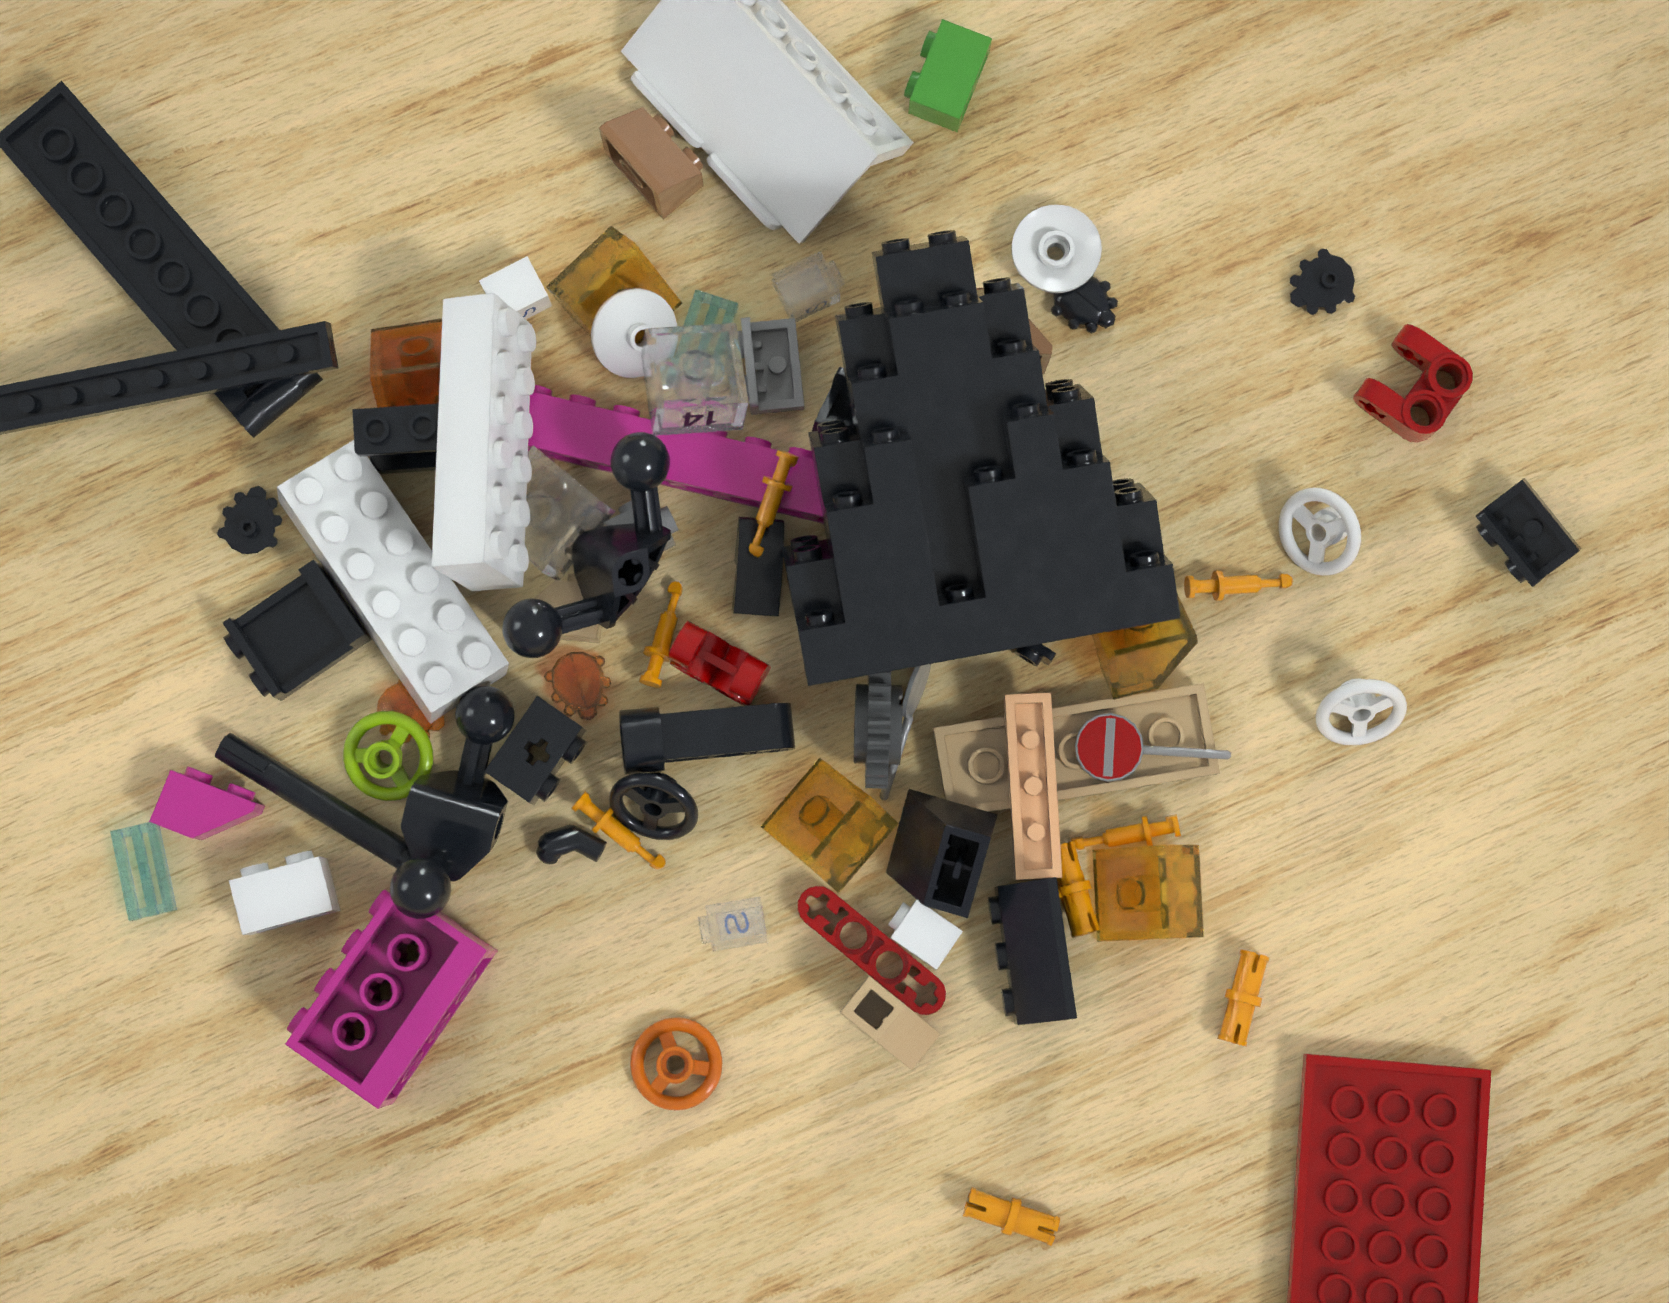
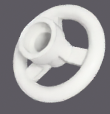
(1338, 521)
(1358, 702)

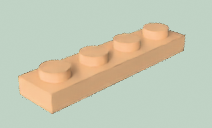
(1032, 786)

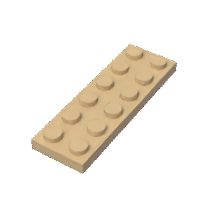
(976, 762)

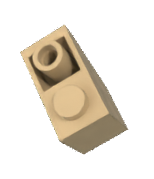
(890, 1022)

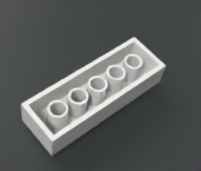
(483, 443)
(390, 580)

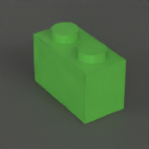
(948, 75)

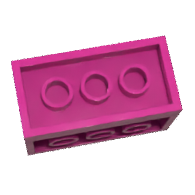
(398, 1028)

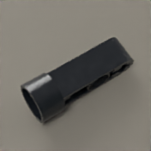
(658, 738)

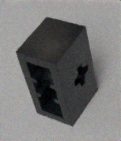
(538, 725)

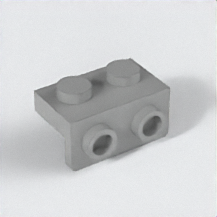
(771, 365)

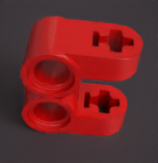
(1429, 357)
(718, 663)

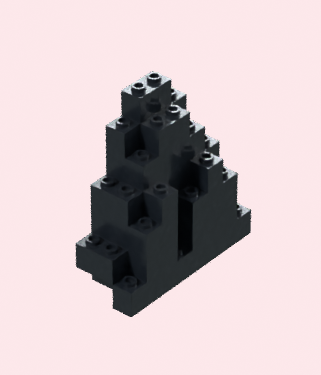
(964, 492)

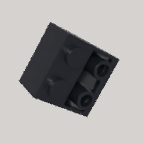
(940, 851)

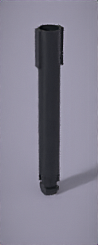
(313, 800)

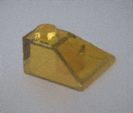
(1143, 655)

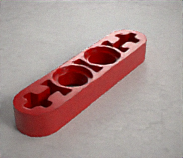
(874, 946)

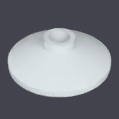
(1061, 228)
(619, 322)

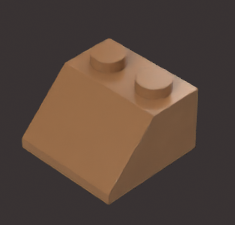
(652, 160)

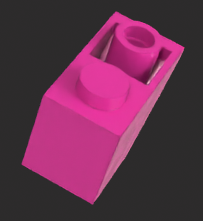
(200, 809)

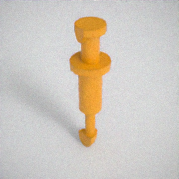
(772, 498)
(1221, 585)
(662, 639)
(615, 830)
(1132, 833)

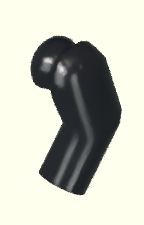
(569, 839)

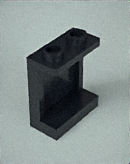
(397, 437)
(296, 633)

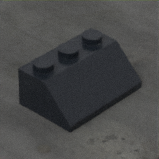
(1033, 952)

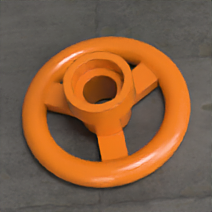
(653, 1091)

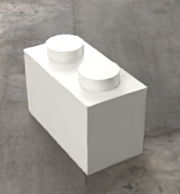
(283, 894)

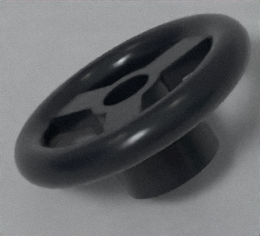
(656, 797)

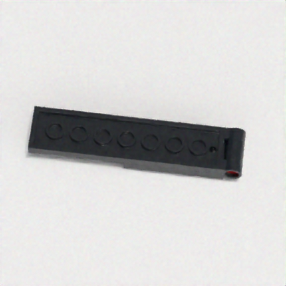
(143, 242)

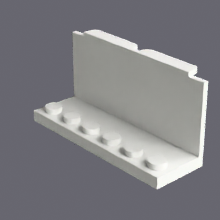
(763, 105)

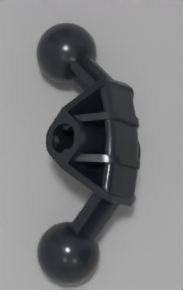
(607, 561)
(453, 814)

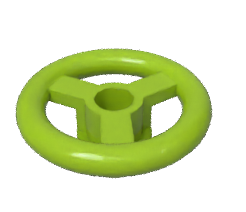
(371, 756)

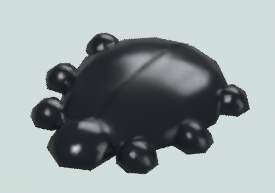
(1323, 283)
(1086, 305)
(250, 522)

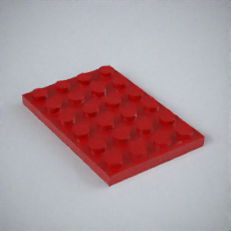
(1388, 1182)

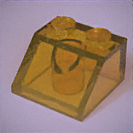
(603, 270)
(829, 824)
(1148, 892)

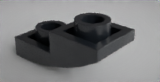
(758, 578)

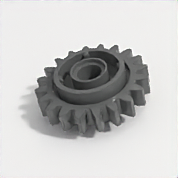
(878, 728)

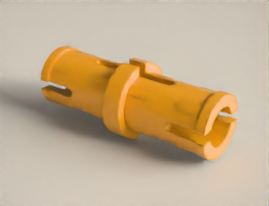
(1074, 893)
(1243, 997)
(1011, 1216)

